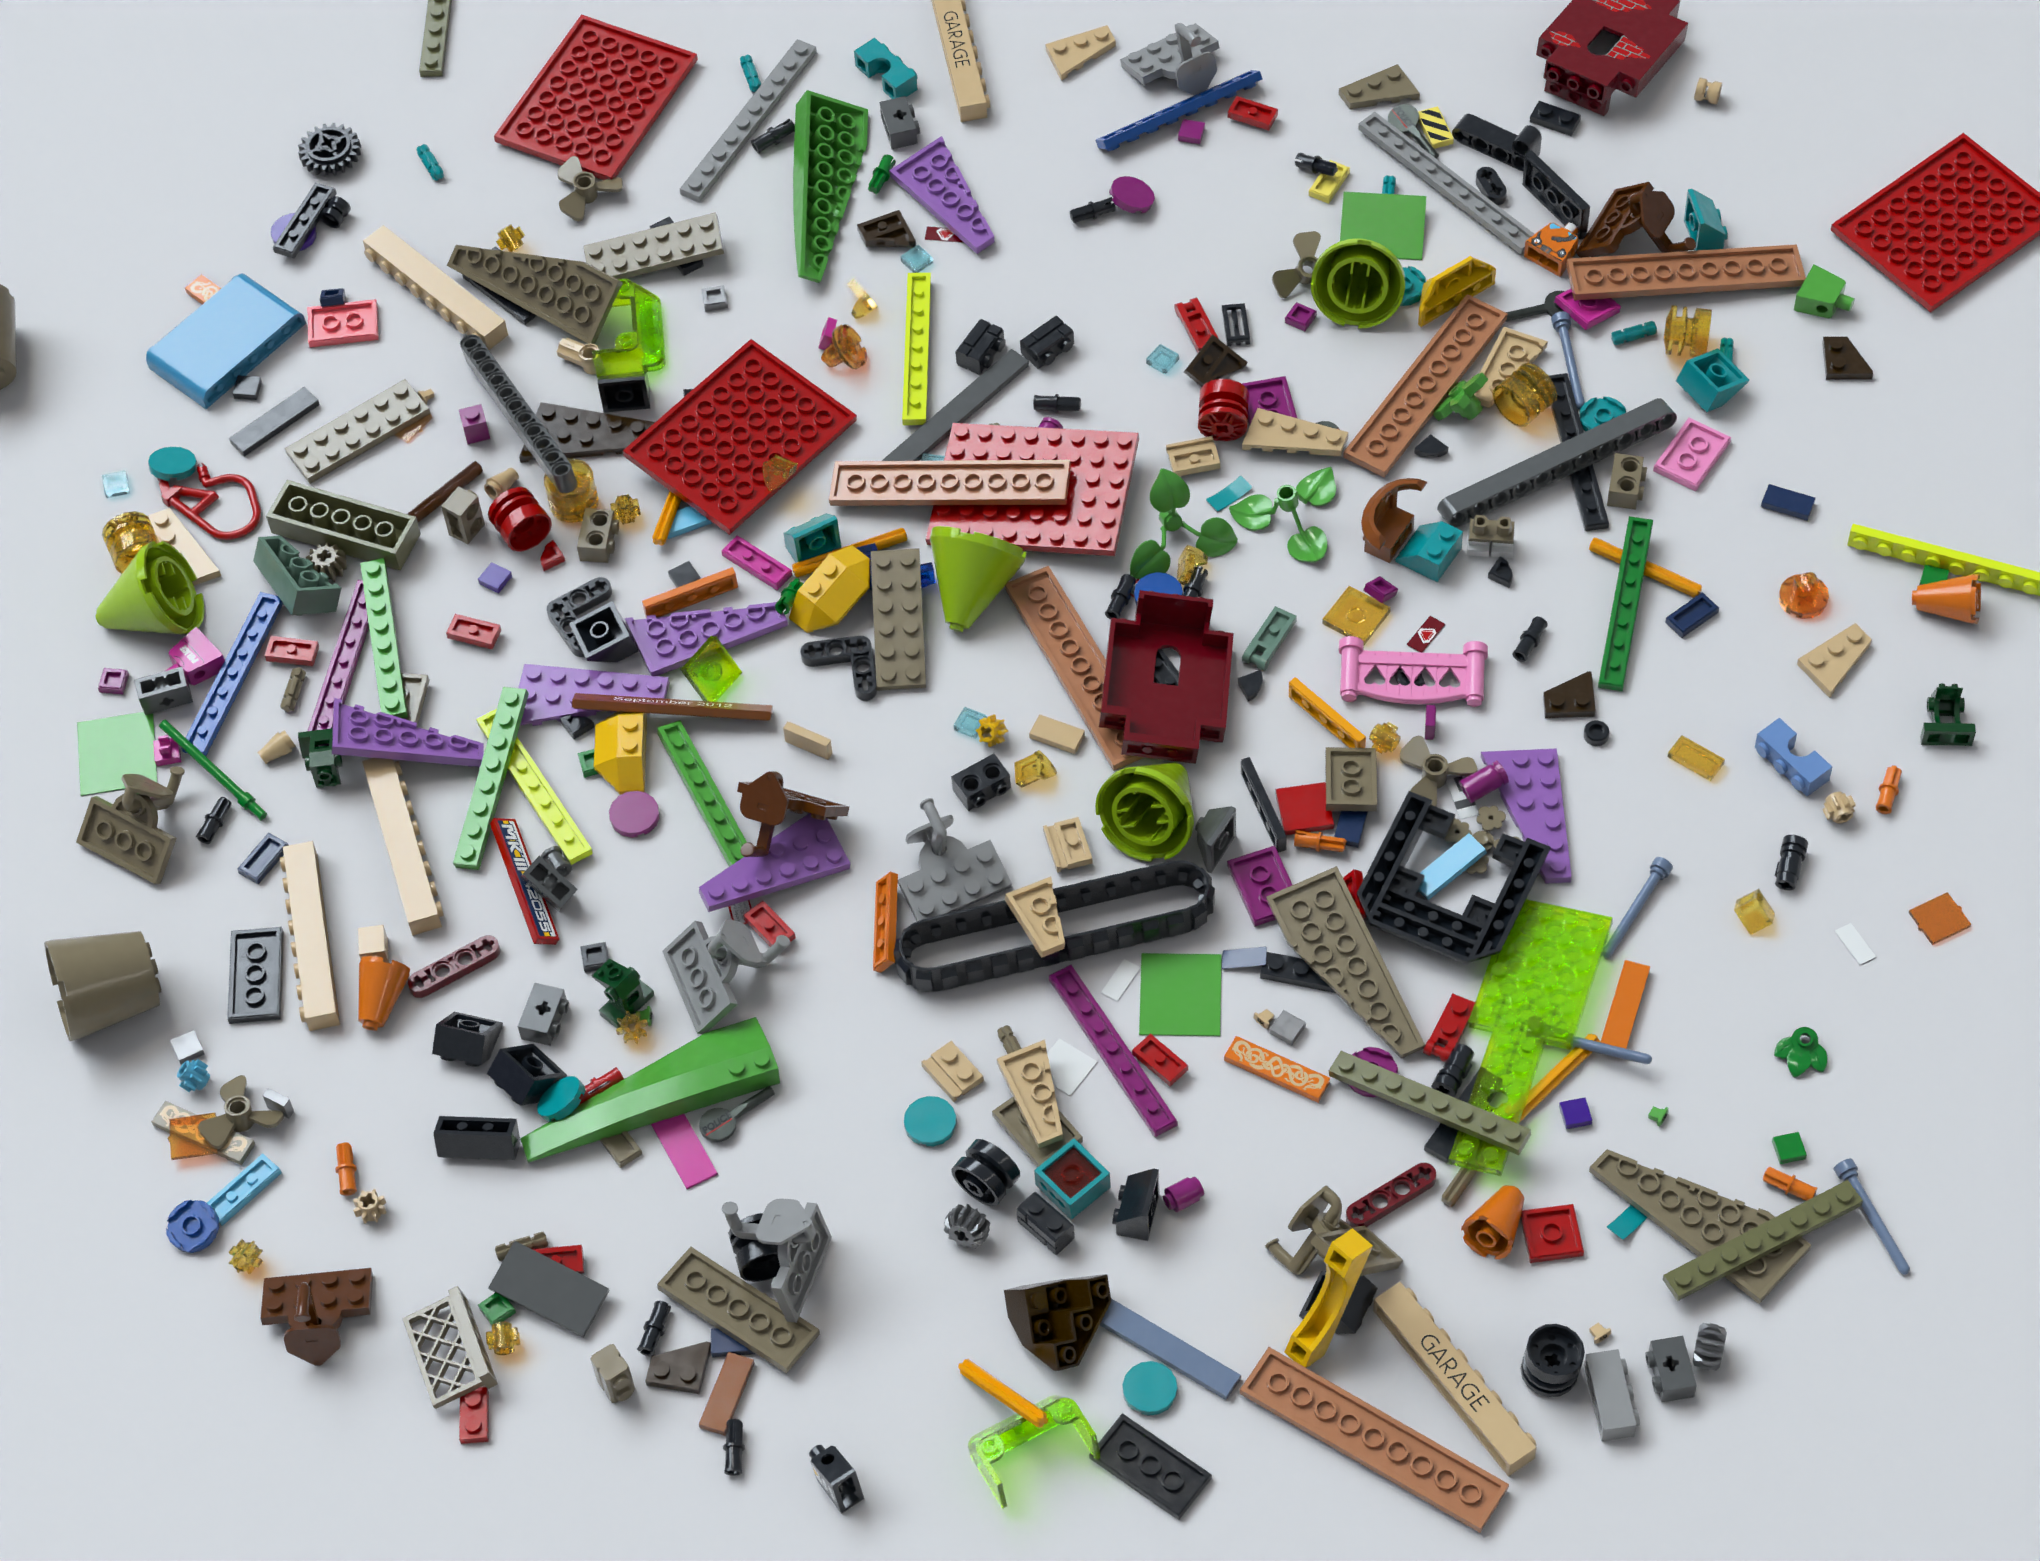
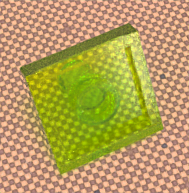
(711, 670)

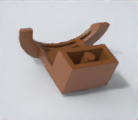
(1384, 523)

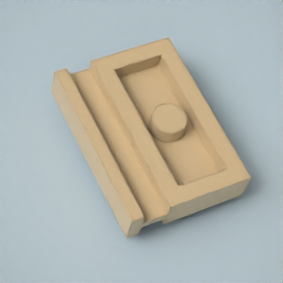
(1193, 456)
(1067, 844)
(952, 1071)

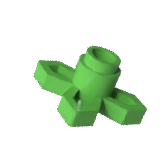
(1463, 399)

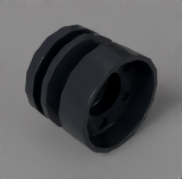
(753, 1258)
(1556, 1347)

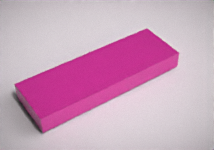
(757, 562)

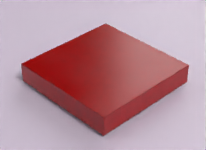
(1304, 808)
(1551, 1233)

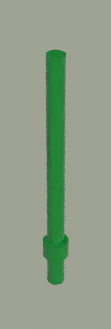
(245, 799)

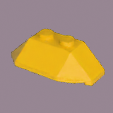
(1452, 285)
(831, 590)
(622, 750)

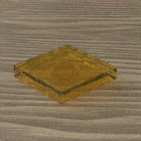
(1356, 614)

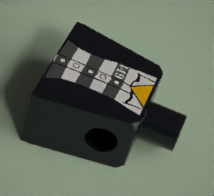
(830, 1471)

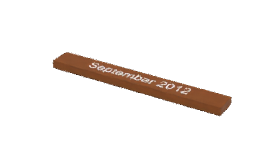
(672, 706)

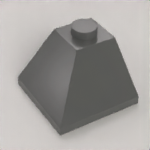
(1215, 834)

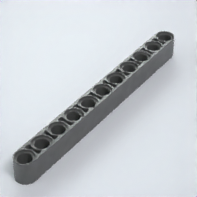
(519, 414)
(1557, 462)

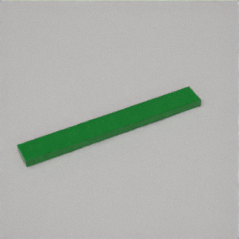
(1625, 604)

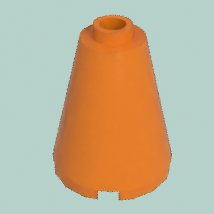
(1950, 598)
(379, 989)
(1495, 1223)

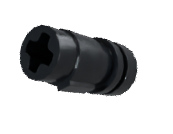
(1789, 866)
(1454, 1070)

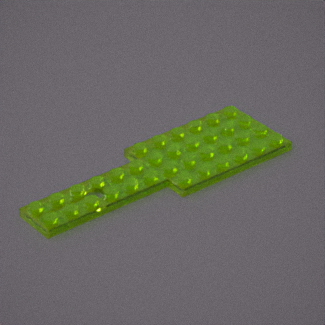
(1528, 1001)

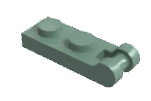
(1269, 638)

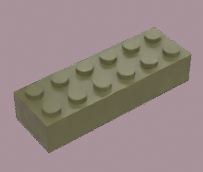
(353, 525)

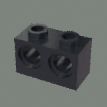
(977, 778)

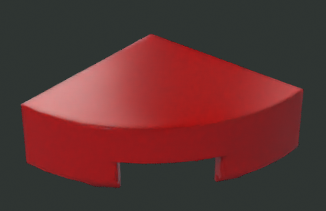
(551, 556)

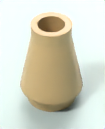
(500, 483)
(278, 746)

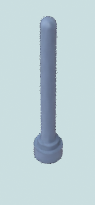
(1561, 323)
(1659, 870)
(1612, 1050)
(1848, 1171)

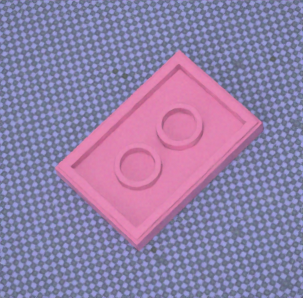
(1692, 454)

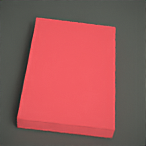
(343, 323)

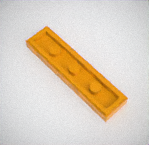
(1326, 715)

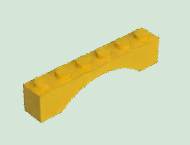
(1343, 1268)

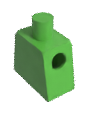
(1822, 294)

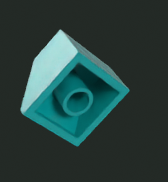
(1704, 222)
(1711, 379)
(813, 538)
(1431, 549)

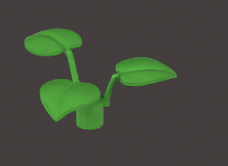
(1315, 488)
(1165, 496)

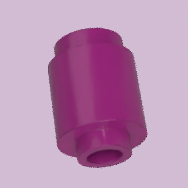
(1183, 1194)

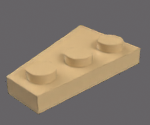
(1077, 49)
(1833, 659)
(1038, 915)

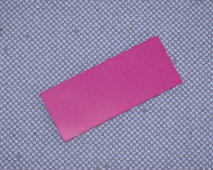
(684, 1150)

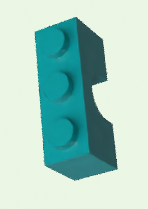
(876, 58)

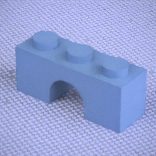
(1804, 772)

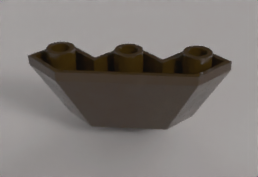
(1058, 1317)

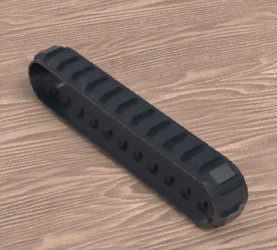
(1076, 946)

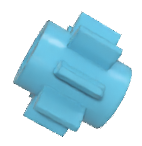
(193, 1075)

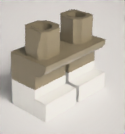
(1484, 530)

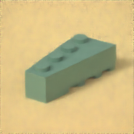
(294, 578)

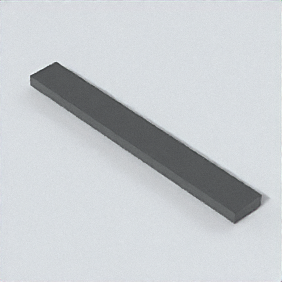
(960, 408)

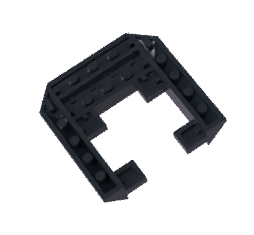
(1391, 889)

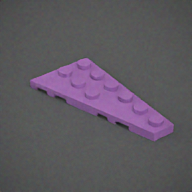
(942, 190)
(674, 639)
(554, 688)
(394, 738)
(1536, 804)
(795, 857)

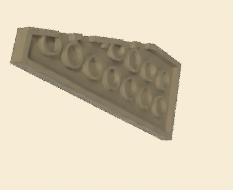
(555, 289)
(1335, 942)
(1698, 1218)

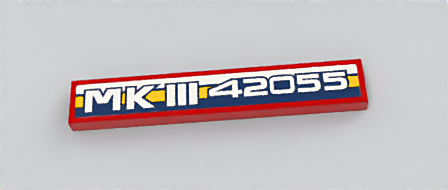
(516, 862)

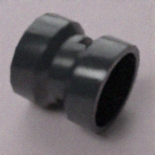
(334, 213)

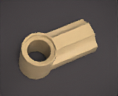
(578, 354)

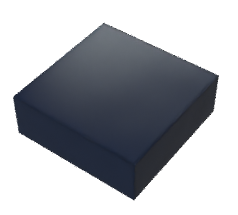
(332, 297)

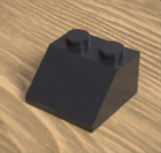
(624, 392)
(604, 635)
(466, 1038)
(524, 1073)
(1137, 1205)
(1356, 1308)

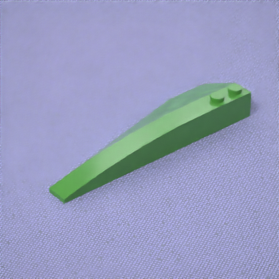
(826, 159)
(696, 1075)

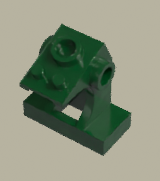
(1947, 702)
(320, 759)
(620, 985)

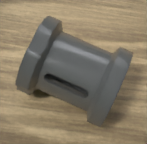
(556, 860)

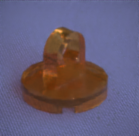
(845, 348)
(1803, 595)

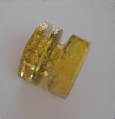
(1687, 331)
(1524, 394)
(571, 506)
(125, 537)

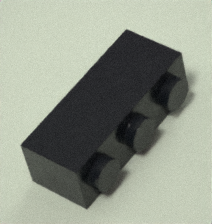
(477, 1138)

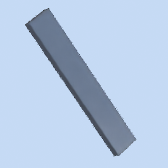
(1170, 1350)

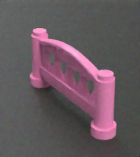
(1466, 667)

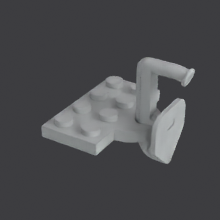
(1179, 57)
(949, 878)
(708, 964)
(801, 1247)

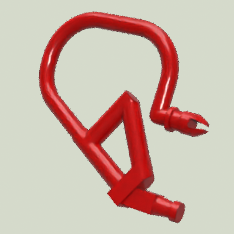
(171, 497)

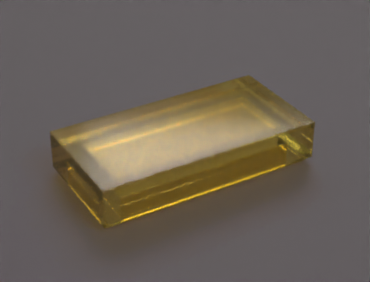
(1696, 758)

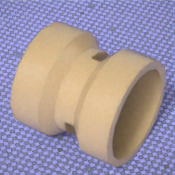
(1713, 91)

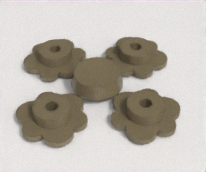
(1483, 837)

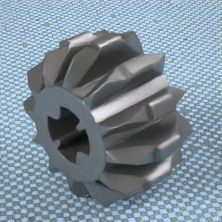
(967, 1226)
(1709, 1346)

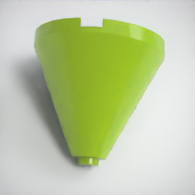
(1358, 283)
(971, 572)
(154, 594)
(1147, 810)

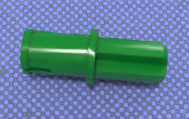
(881, 173)
(788, 596)

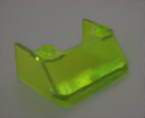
(643, 347)
(994, 1441)

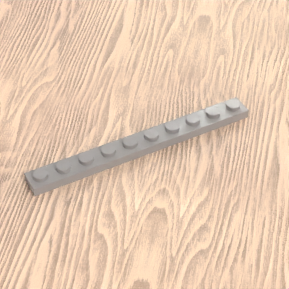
(748, 121)
(1446, 181)

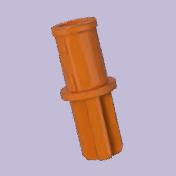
(1888, 790)
(1319, 841)
(346, 1169)
(1789, 1184)

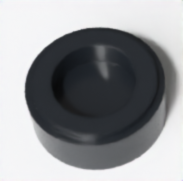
(1596, 733)

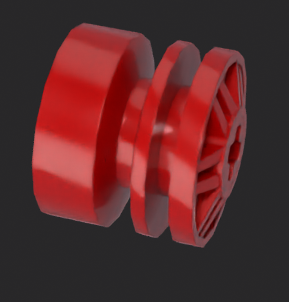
(1223, 409)
(519, 519)

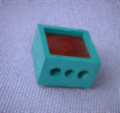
(1072, 1179)

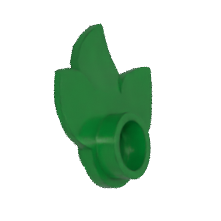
(1801, 1055)

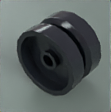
(985, 1172)

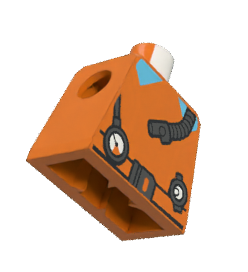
(1552, 247)

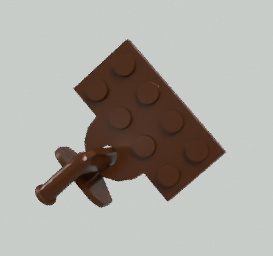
(1627, 212)
(768, 802)
(315, 1308)

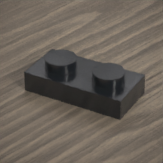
(1555, 118)

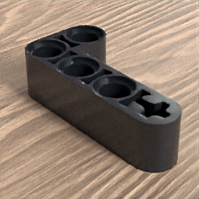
(1497, 141)

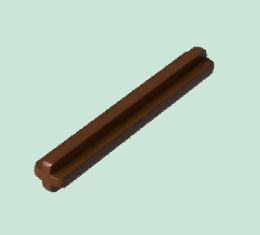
(443, 493)

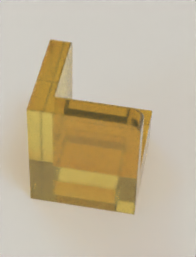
(1754, 911)

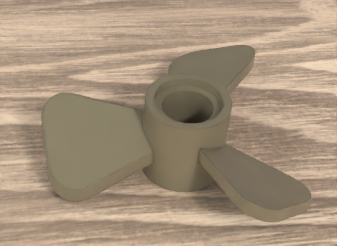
(584, 188)
(1306, 246)
(1417, 755)
(237, 1115)

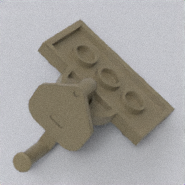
(128, 827)
(1326, 1229)

